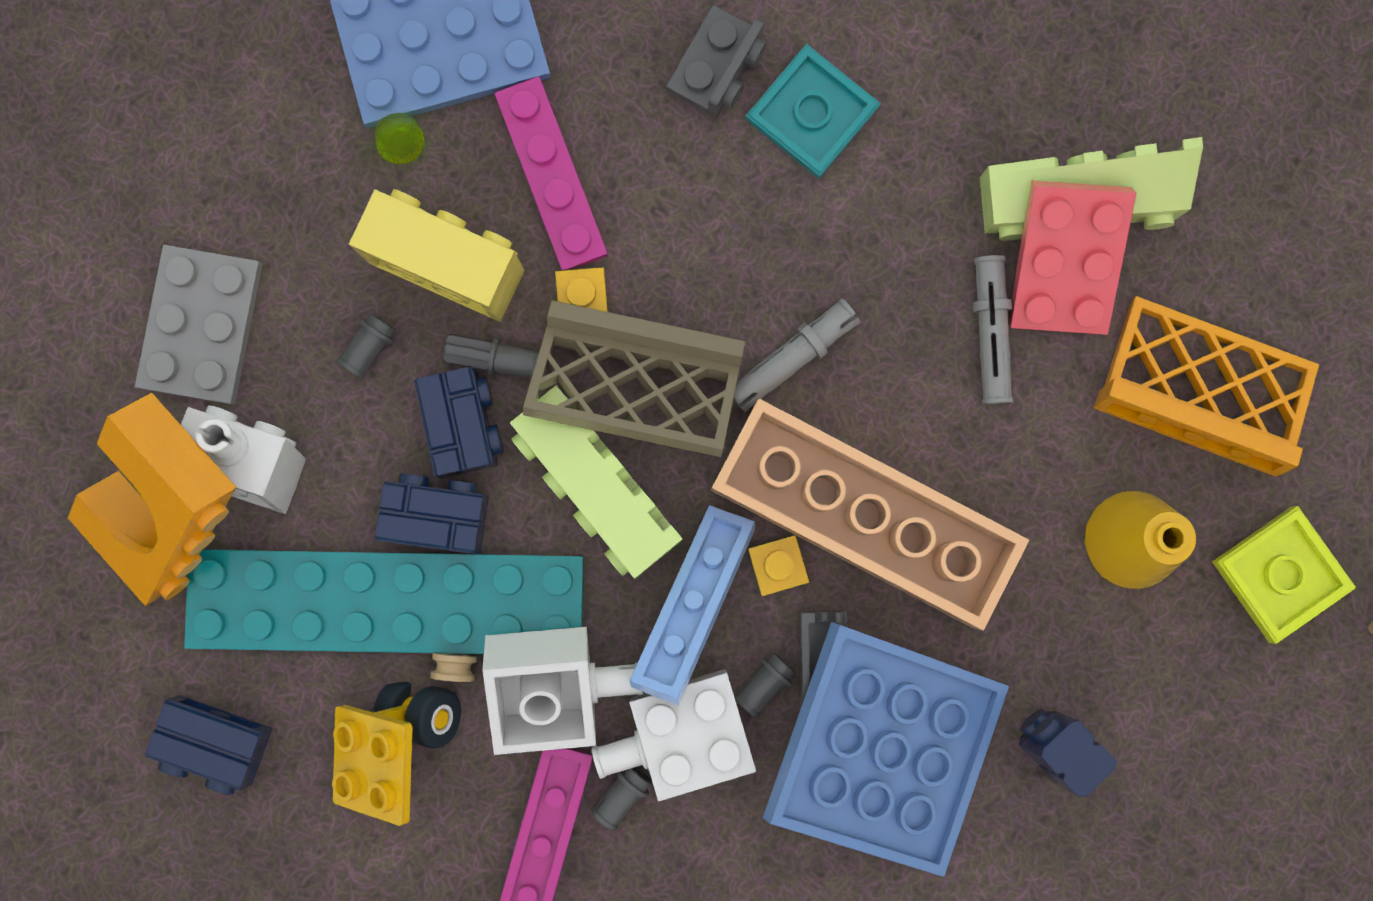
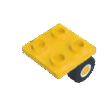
(376, 747)

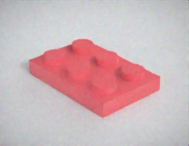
(1071, 257)

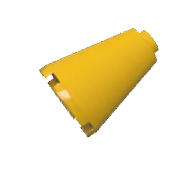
(1137, 539)

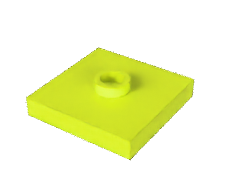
(1283, 574)

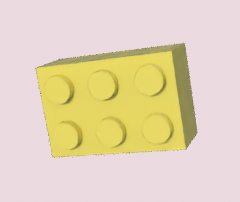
(438, 253)

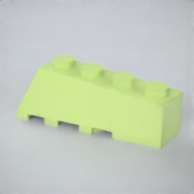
(1161, 180)

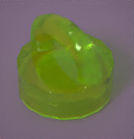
(399, 138)

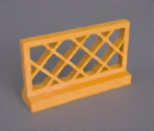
(1207, 426)

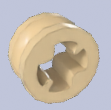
(453, 667)

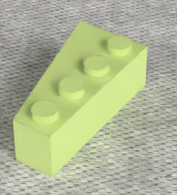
(599, 487)

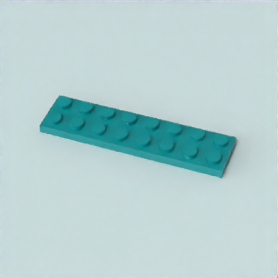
(376, 600)

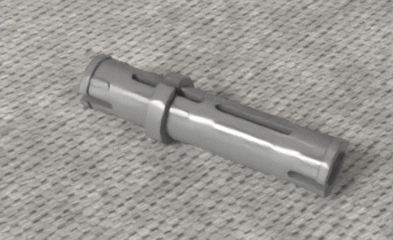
(991, 271)
(808, 343)

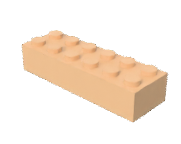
(870, 515)

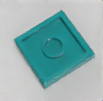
(812, 111)

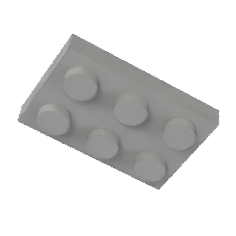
(198, 325)

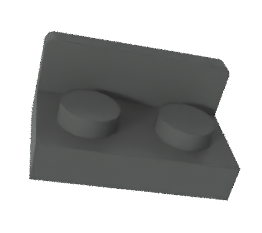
(716, 60)

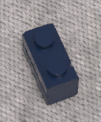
(458, 422)
(432, 516)
(207, 744)
(1066, 751)

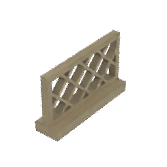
(642, 347)

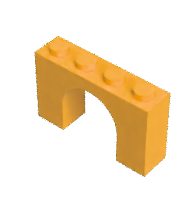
(183, 495)

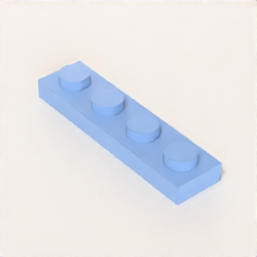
(692, 605)

